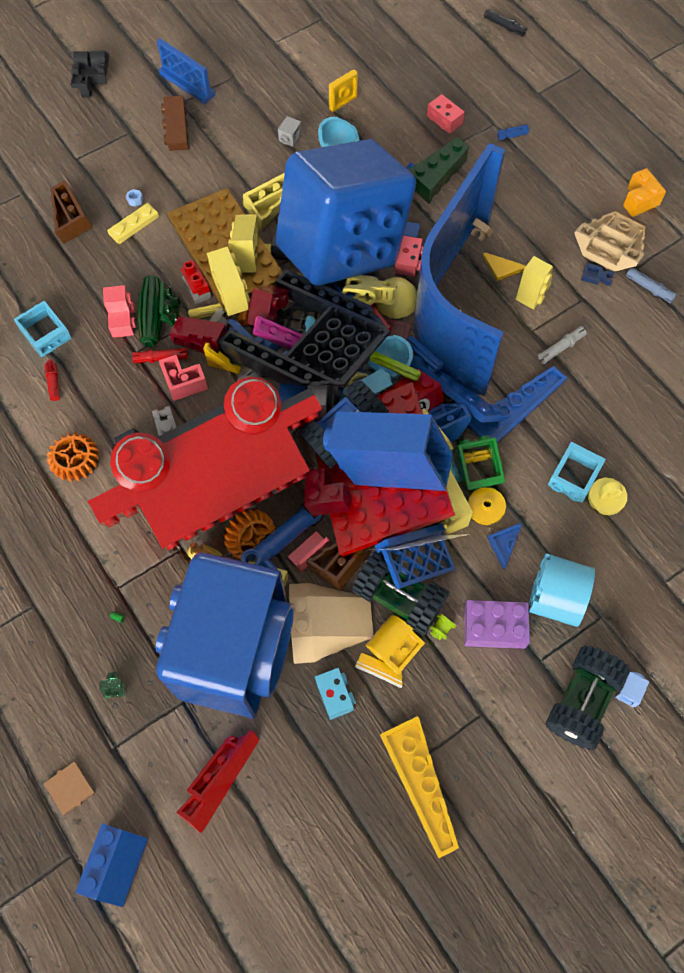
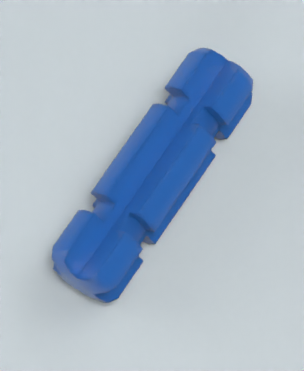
(513, 132)

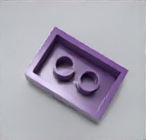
(496, 624)

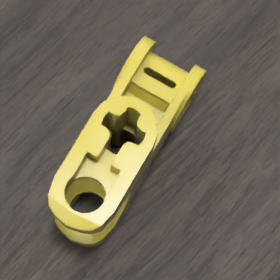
(371, 290)

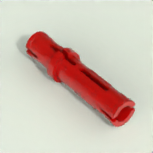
(153, 356)

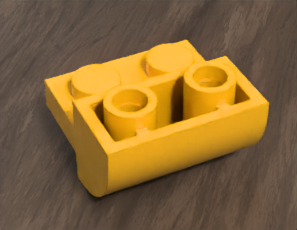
(395, 643)

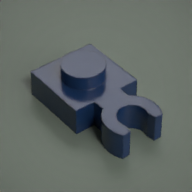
(594, 274)

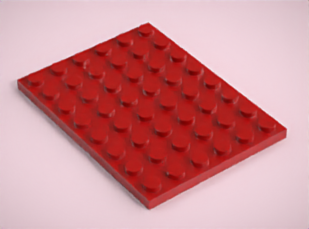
(385, 511)

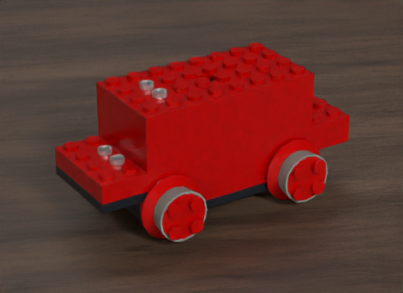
(209, 463)

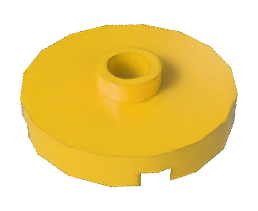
(483, 514)

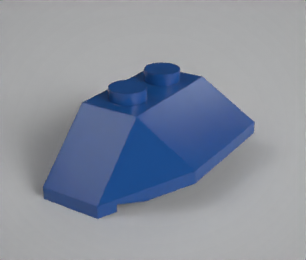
(451, 419)

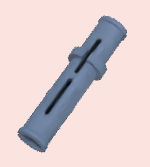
(656, 288)

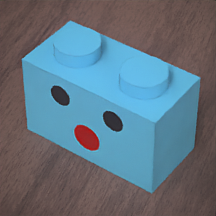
(334, 693)

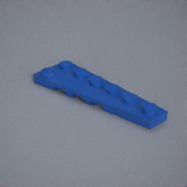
(519, 405)
(476, 406)

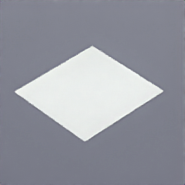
(424, 541)

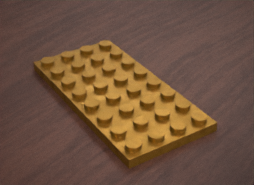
(207, 227)

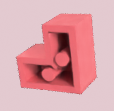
(120, 311)
(182, 381)

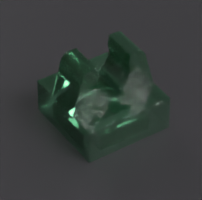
(112, 686)

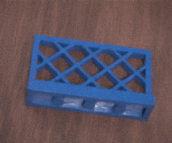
(175, 72)
(395, 568)

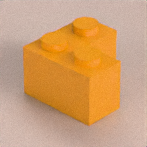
(644, 193)

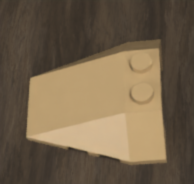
(612, 241)
(327, 621)

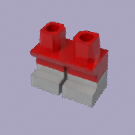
(195, 282)

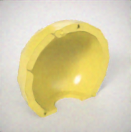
(405, 300)

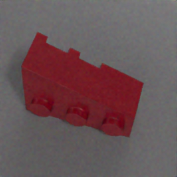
(195, 333)

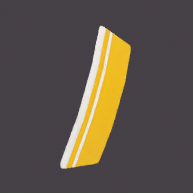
(379, 669)

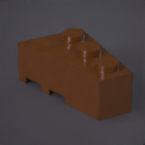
(175, 123)
(68, 213)
(335, 568)

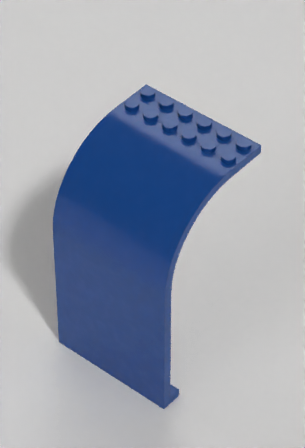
(455, 338)

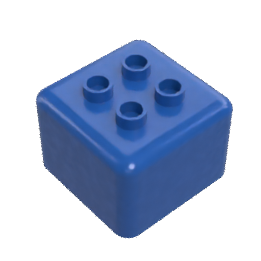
(343, 210)
(225, 635)

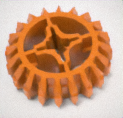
(78, 462)
(245, 532)

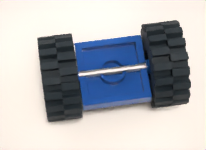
(358, 399)

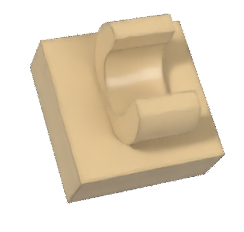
(482, 228)

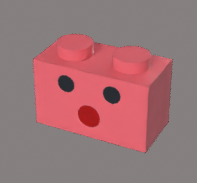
(445, 113)
(408, 257)

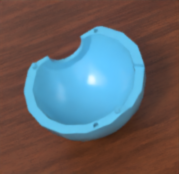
(336, 131)
(397, 349)

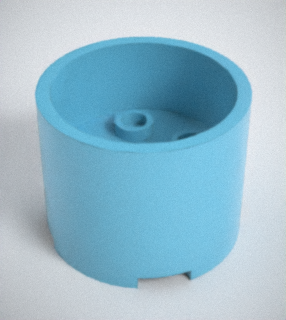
(562, 590)

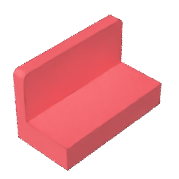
(308, 549)

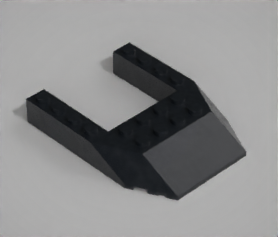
(327, 351)

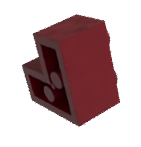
(266, 302)
(323, 496)

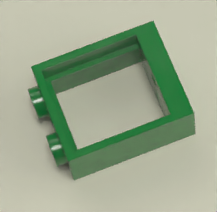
(495, 460)

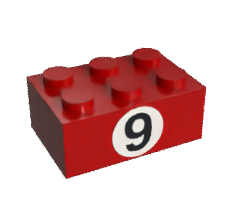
(427, 389)

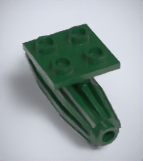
(155, 305)

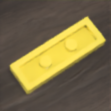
(133, 223)

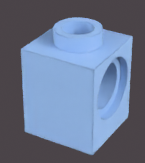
(633, 689)

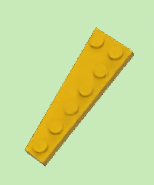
(415, 768)

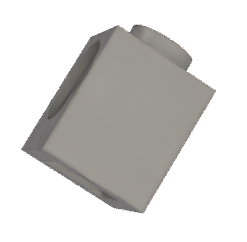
(289, 131)

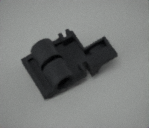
(89, 69)

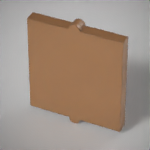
(69, 788)

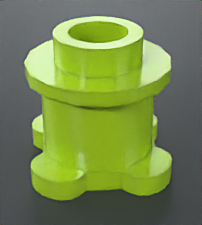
(442, 627)

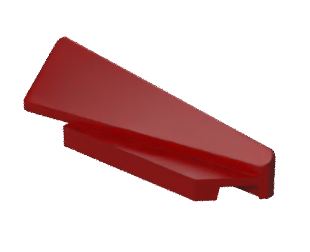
(216, 779)

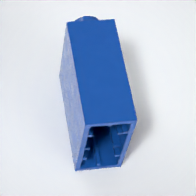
(390, 449)

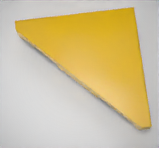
(501, 267)
(219, 360)

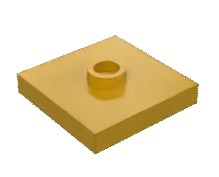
(343, 90)

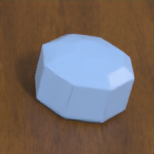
(134, 197)

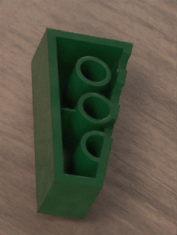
(438, 168)

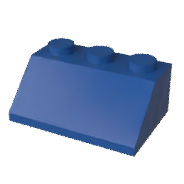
(111, 865)

